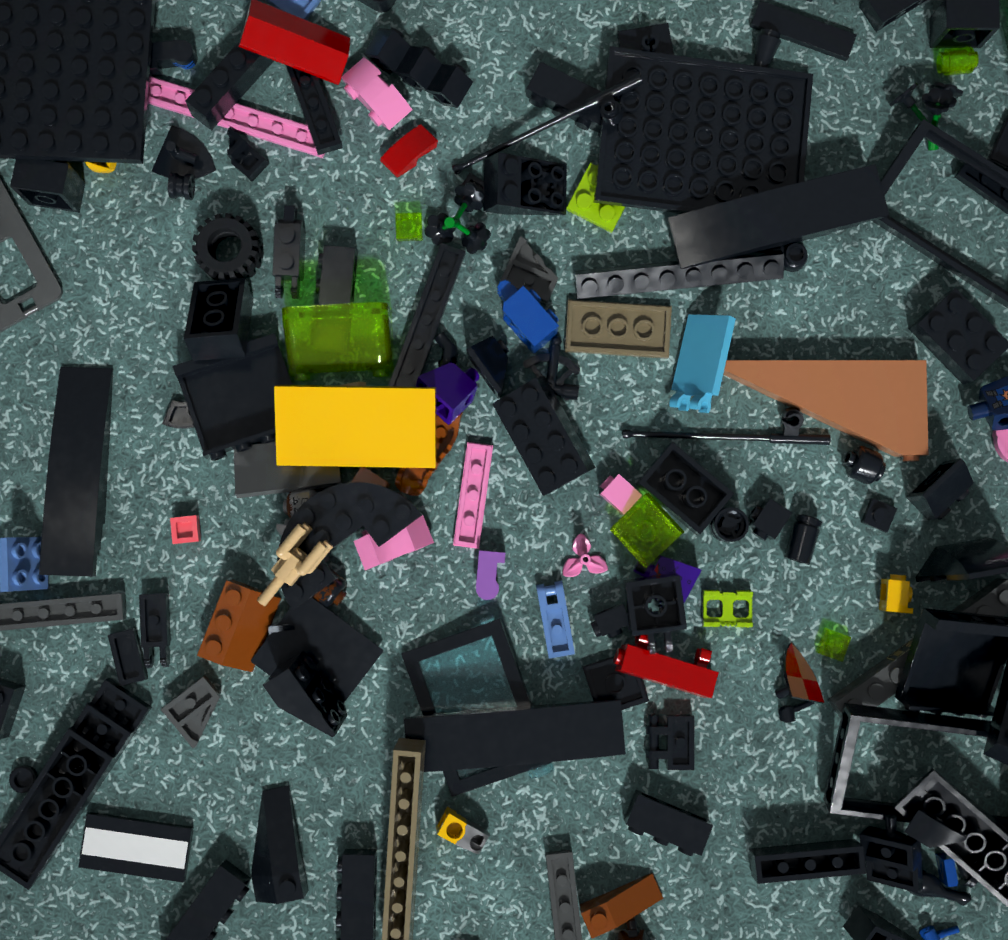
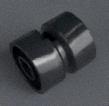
(729, 525)

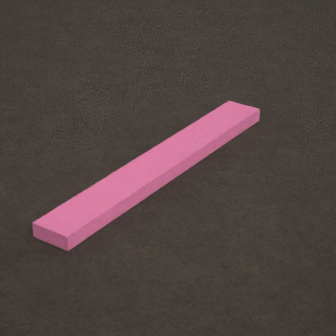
(239, 118)

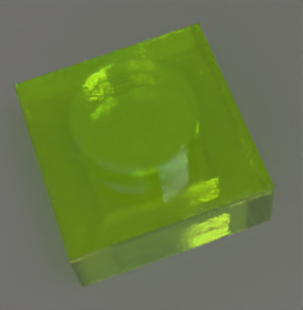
(409, 227)
(833, 644)

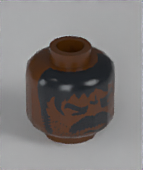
(332, 593)

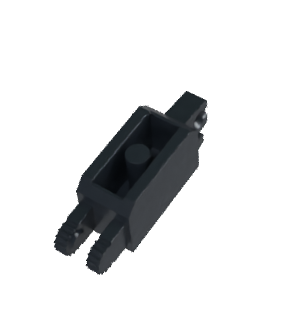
(289, 252)

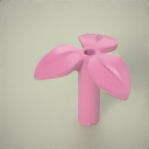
(594, 563)

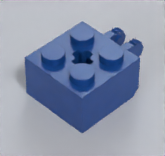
(526, 316)

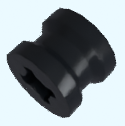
(181, 186)

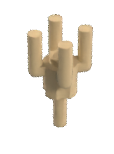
(294, 561)

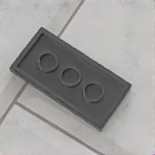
(260, 475)

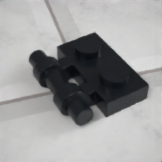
(679, 742)

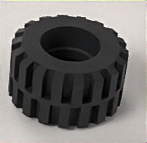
(216, 231)

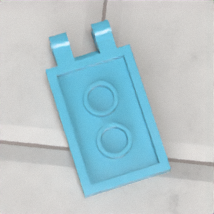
(701, 361)

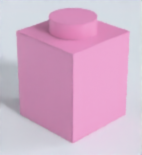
(619, 493)

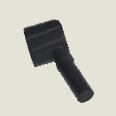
(787, 713)

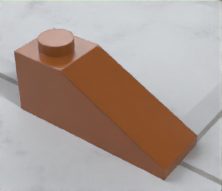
(619, 905)

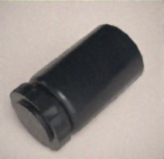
(803, 539)

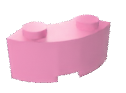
(382, 101)
(408, 540)

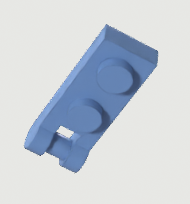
(555, 621)

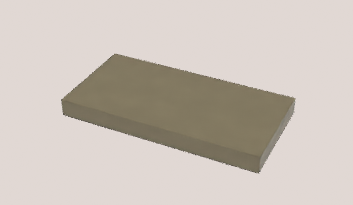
(618, 329)

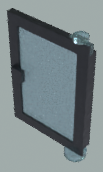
(471, 673)

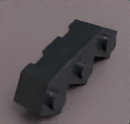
(418, 67)

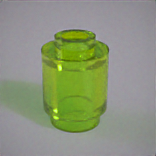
(957, 61)

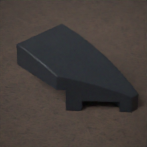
(244, 157)
(932, 831)

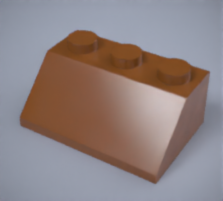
(238, 626)

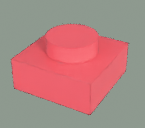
(185, 529)

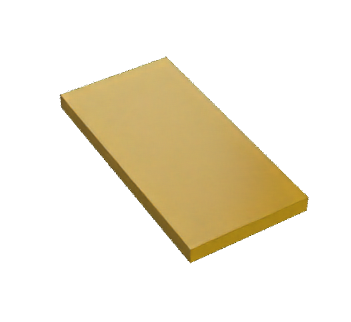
(355, 426)

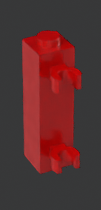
(666, 670)

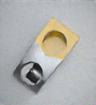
(461, 831)

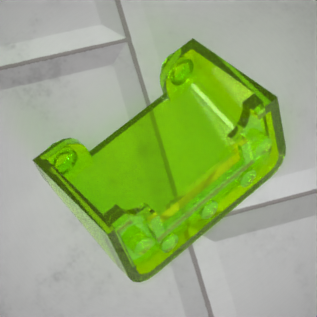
(338, 339)

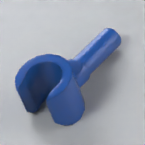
(930, 933)

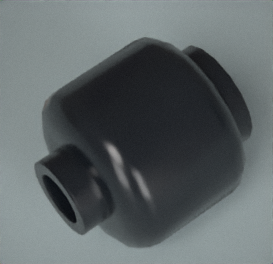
(864, 465)

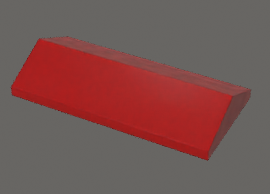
(295, 42)

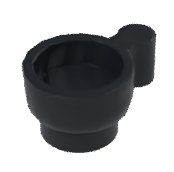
(794, 256)

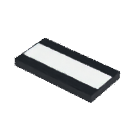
(136, 847)

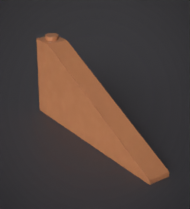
(863, 398)

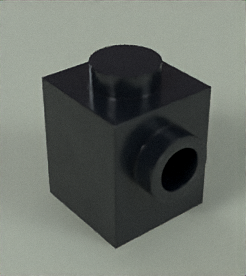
(768, 519)

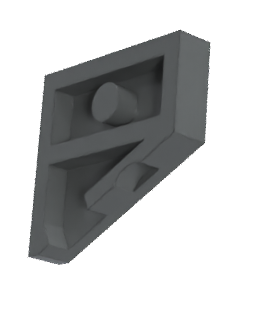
(192, 709)

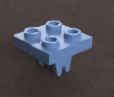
(21, 564)

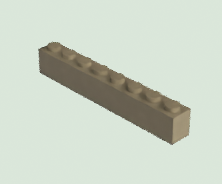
(403, 839)

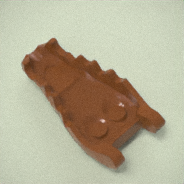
(414, 480)

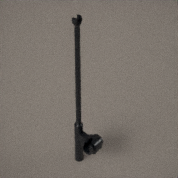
(610, 112)
(789, 436)

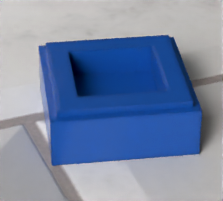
(946, 870)

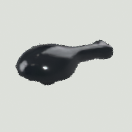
(933, 888)

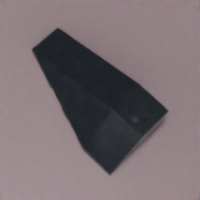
(278, 861)

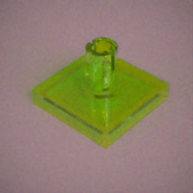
(646, 530)

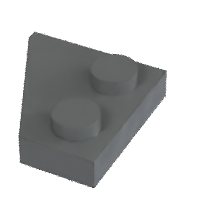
(529, 270)

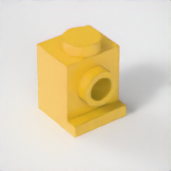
(895, 594)

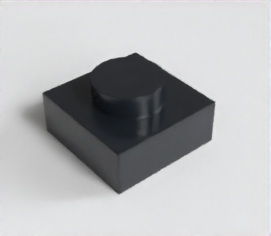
(879, 515)

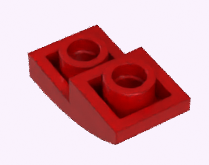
(408, 150)

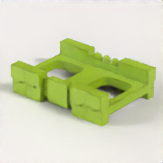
(727, 617)

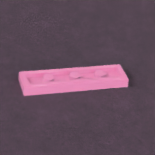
(473, 495)

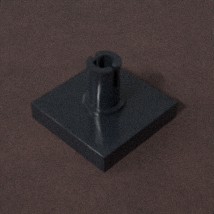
(648, 38)

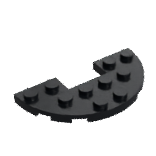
(336, 516)

